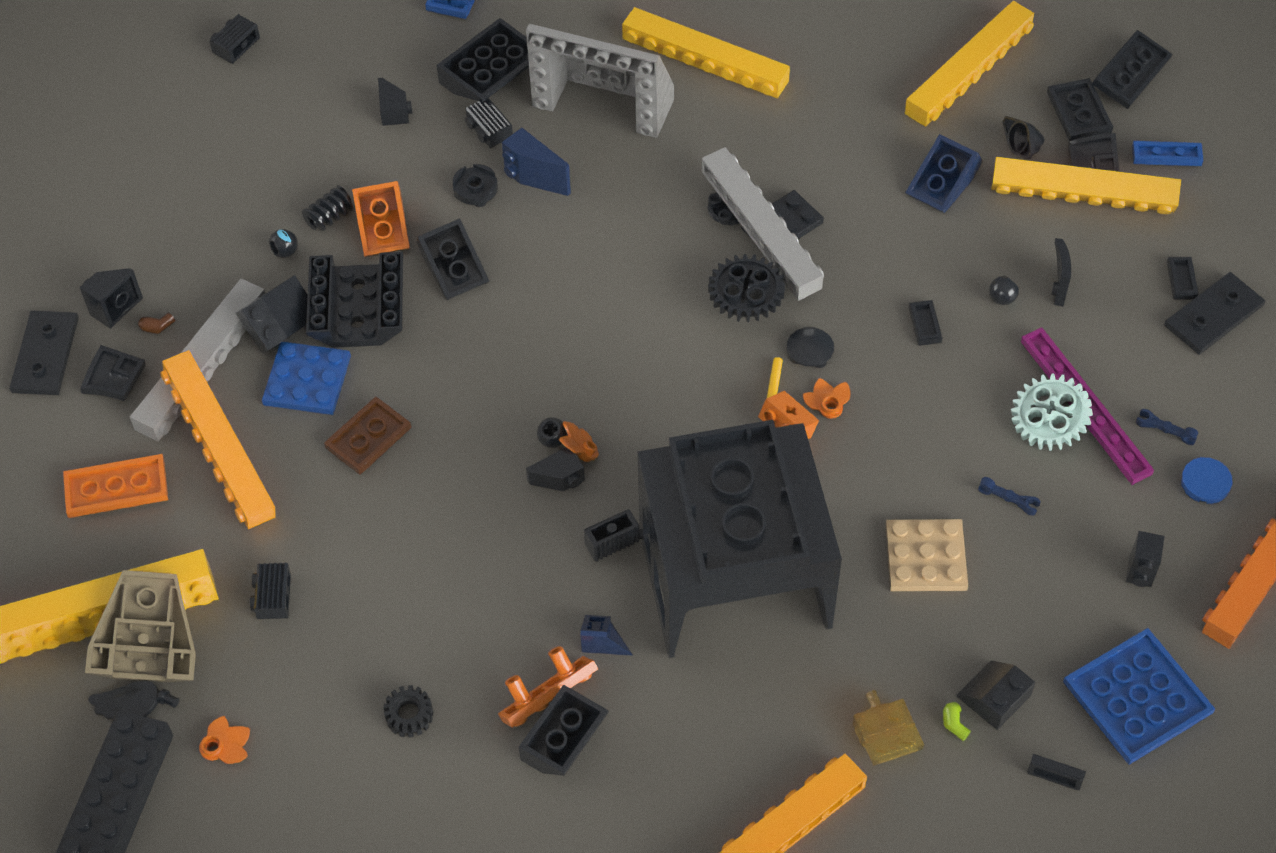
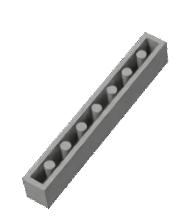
(762, 223)
(208, 349)

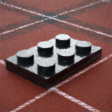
(1079, 109)
(797, 214)

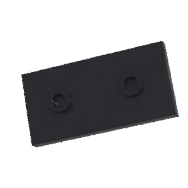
(1132, 69)
(1214, 313)
(44, 353)

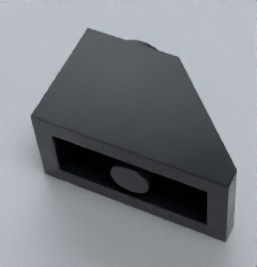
(393, 104)
(557, 471)

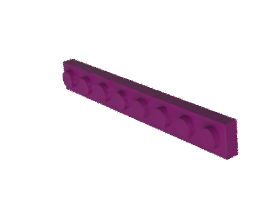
(1103, 425)

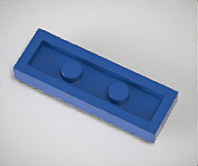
(1167, 153)

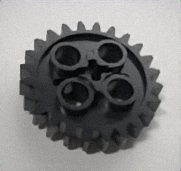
(730, 281)

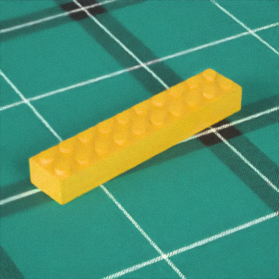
(76, 610)

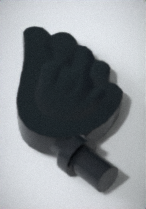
(134, 698)

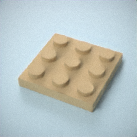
(926, 555)

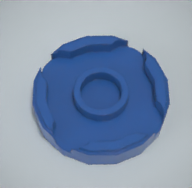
(1206, 480)

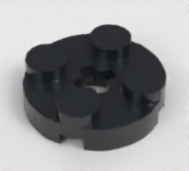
(475, 195)

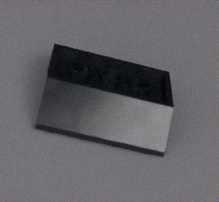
(336, 305)

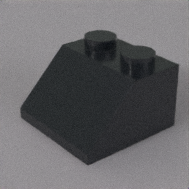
(111, 295)
(997, 692)

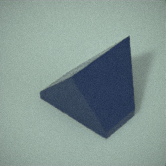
(601, 636)

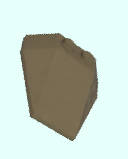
(143, 632)

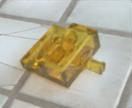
(887, 730)

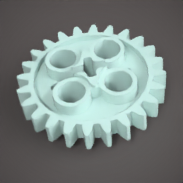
(1044, 430)

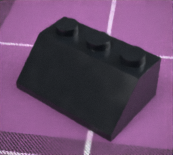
(561, 732)

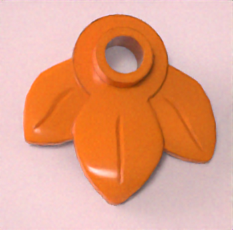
(826, 396)
(579, 442)
(228, 739)

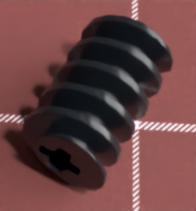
(328, 207)

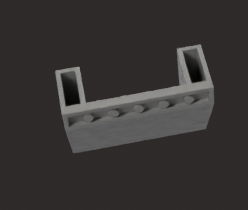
(564, 56)

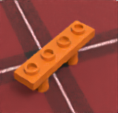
(539, 698)

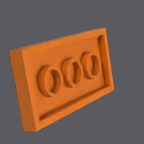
(115, 485)

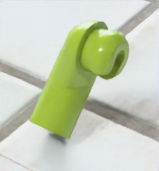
(951, 720)

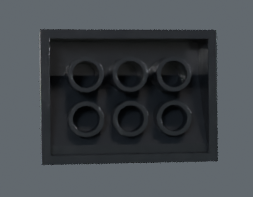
(485, 62)

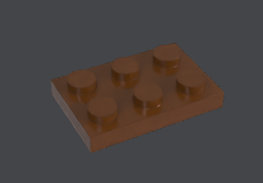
(367, 435)

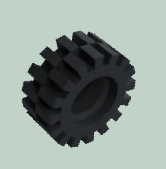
(413, 724)

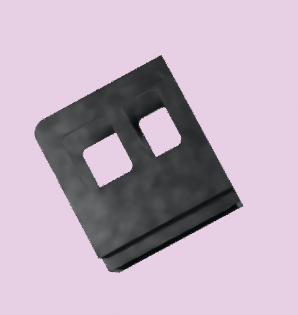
(734, 521)

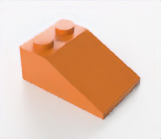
(381, 218)

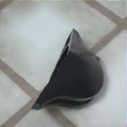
(1022, 137)

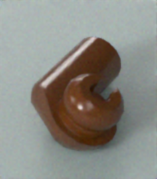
(156, 325)

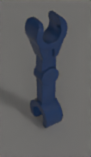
(1187, 435)
(988, 486)

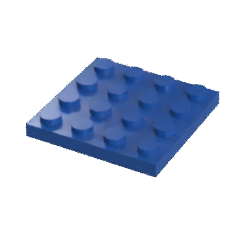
(1138, 696)

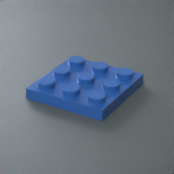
(306, 378)

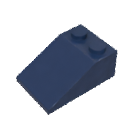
(535, 164)
(944, 173)

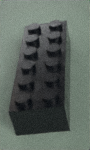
(117, 785)

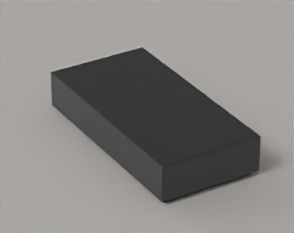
(1182, 278)
(925, 322)
(1056, 772)

